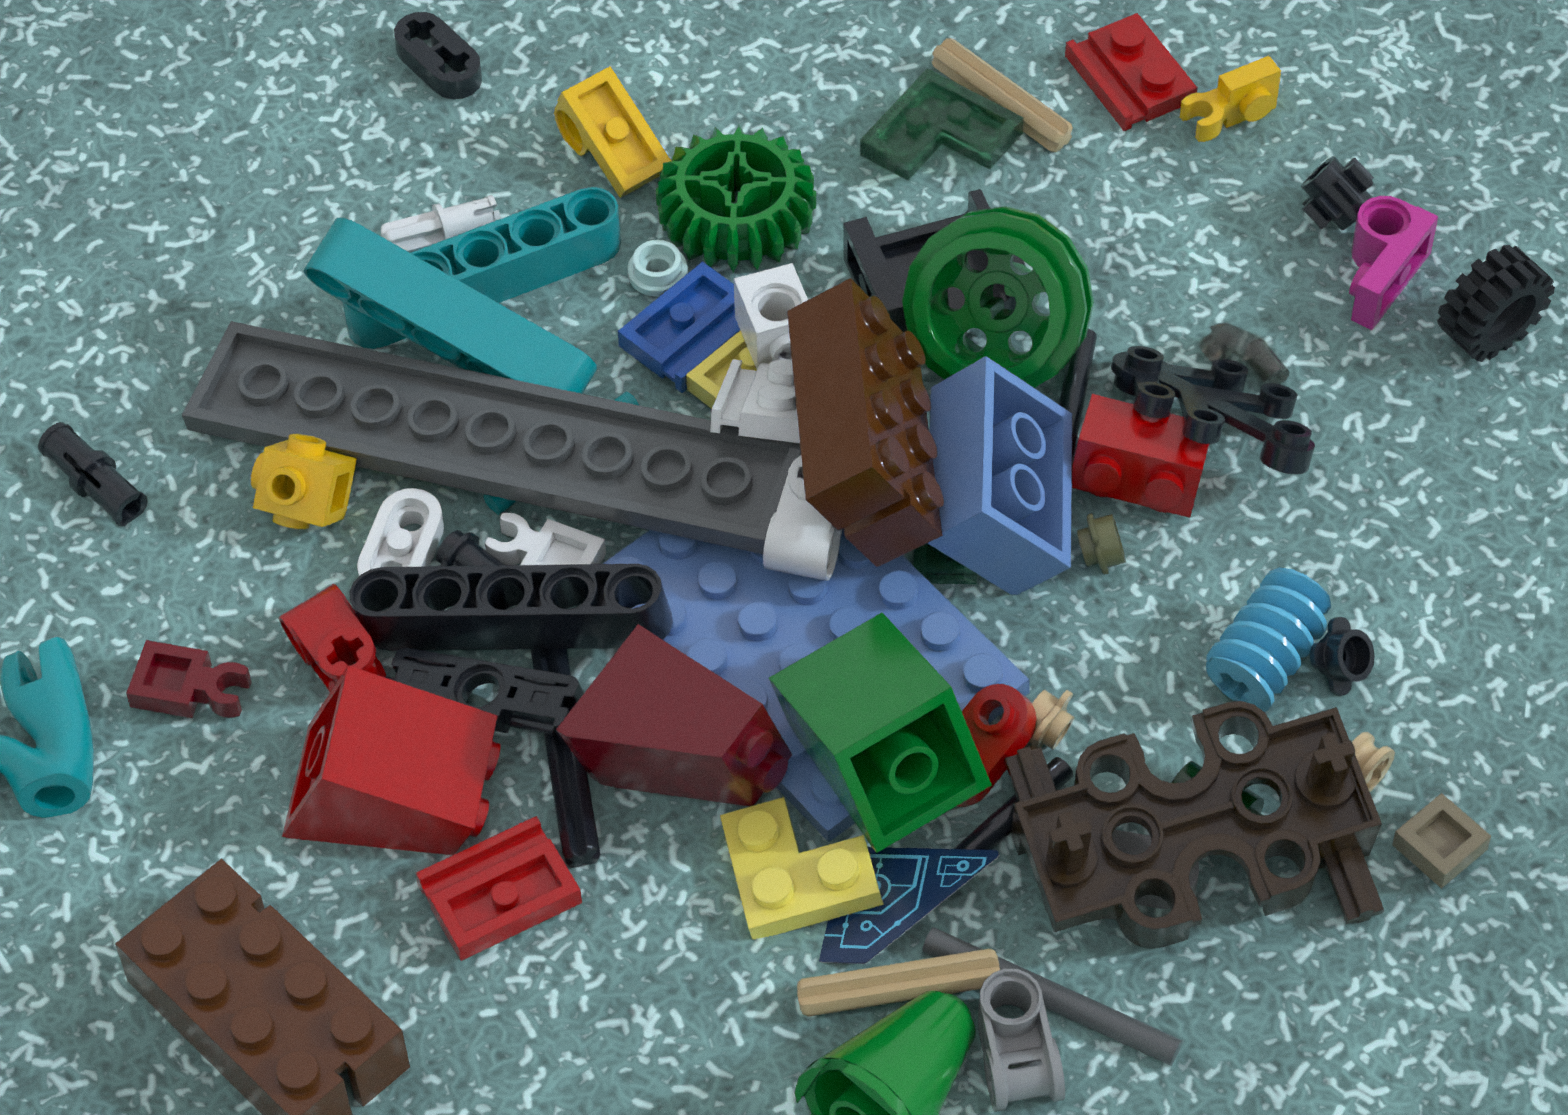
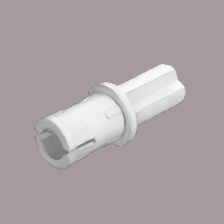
(440, 224)

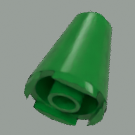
(895, 1064)

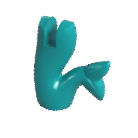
(59, 771)

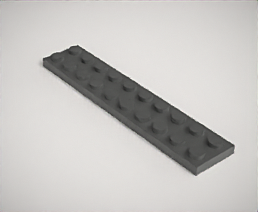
(495, 435)

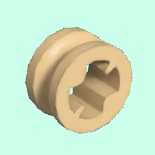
(1372, 760)

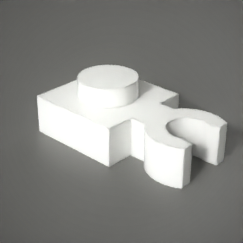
(551, 546)

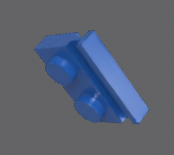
(683, 325)

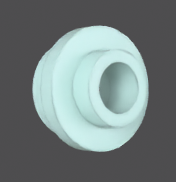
(656, 256)

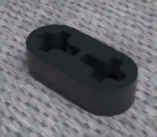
(430, 62)

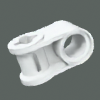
(798, 535)

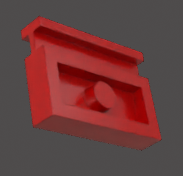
(1130, 71)
(498, 888)

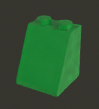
(882, 730)

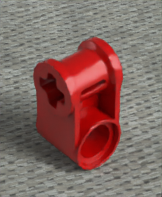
(330, 636)

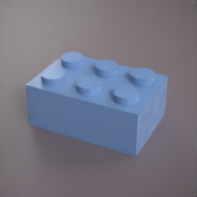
(1002, 476)

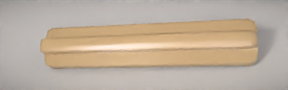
(980, 77)
(895, 982)

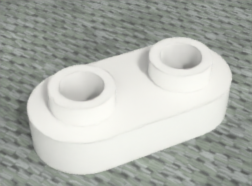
(396, 547)

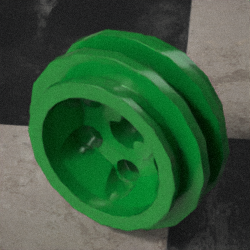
(1001, 235)

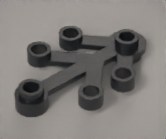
(1214, 398)

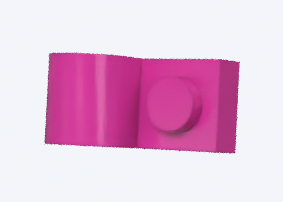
(1389, 249)

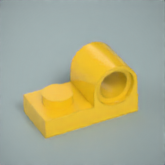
(605, 121)

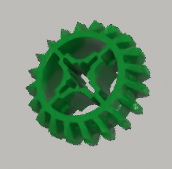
(770, 209)

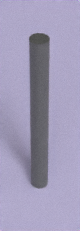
(1075, 1005)

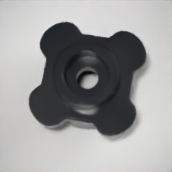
(1343, 655)

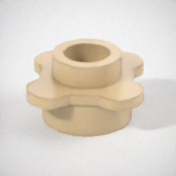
(1052, 719)

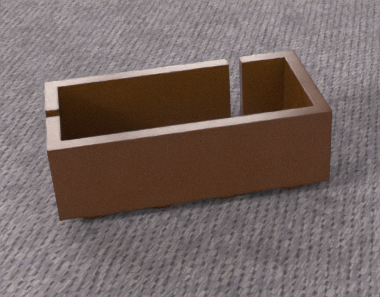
(864, 423)
(261, 1000)

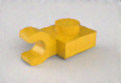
(1240, 96)

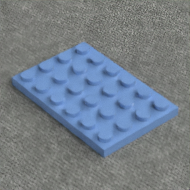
(761, 620)

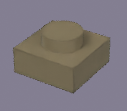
(1441, 840)

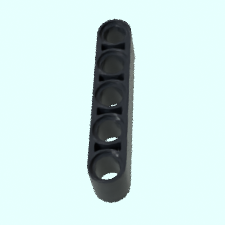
(482, 594)

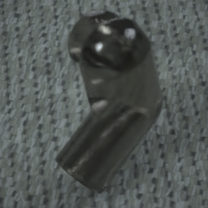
(1248, 347)

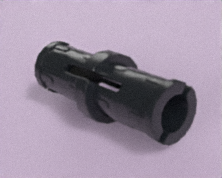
(92, 473)

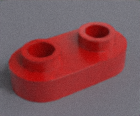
(1003, 738)

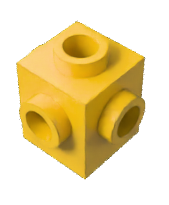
(302, 482)

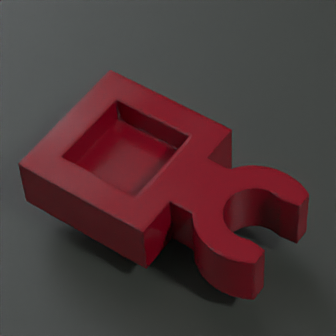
(179, 677)

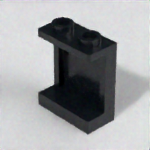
(883, 262)

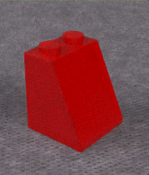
(392, 768)

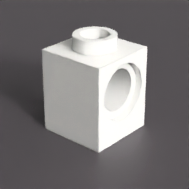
(762, 311)

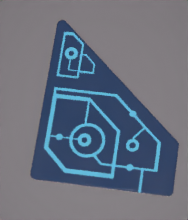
(910, 887)

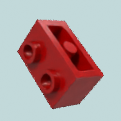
(1137, 458)

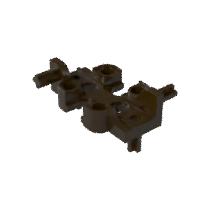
(1321, 823)

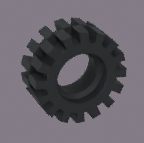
(1495, 302)

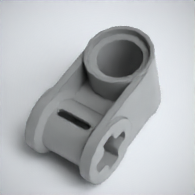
(1017, 1052)

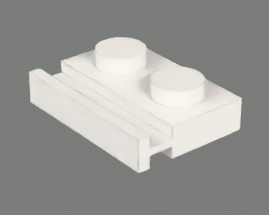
(758, 402)

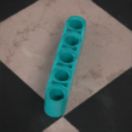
(516, 253)
(441, 311)

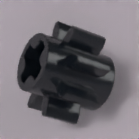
(1336, 192)

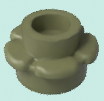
(1101, 542)

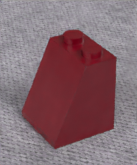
(674, 728)

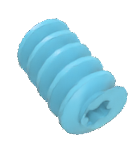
(1269, 638)

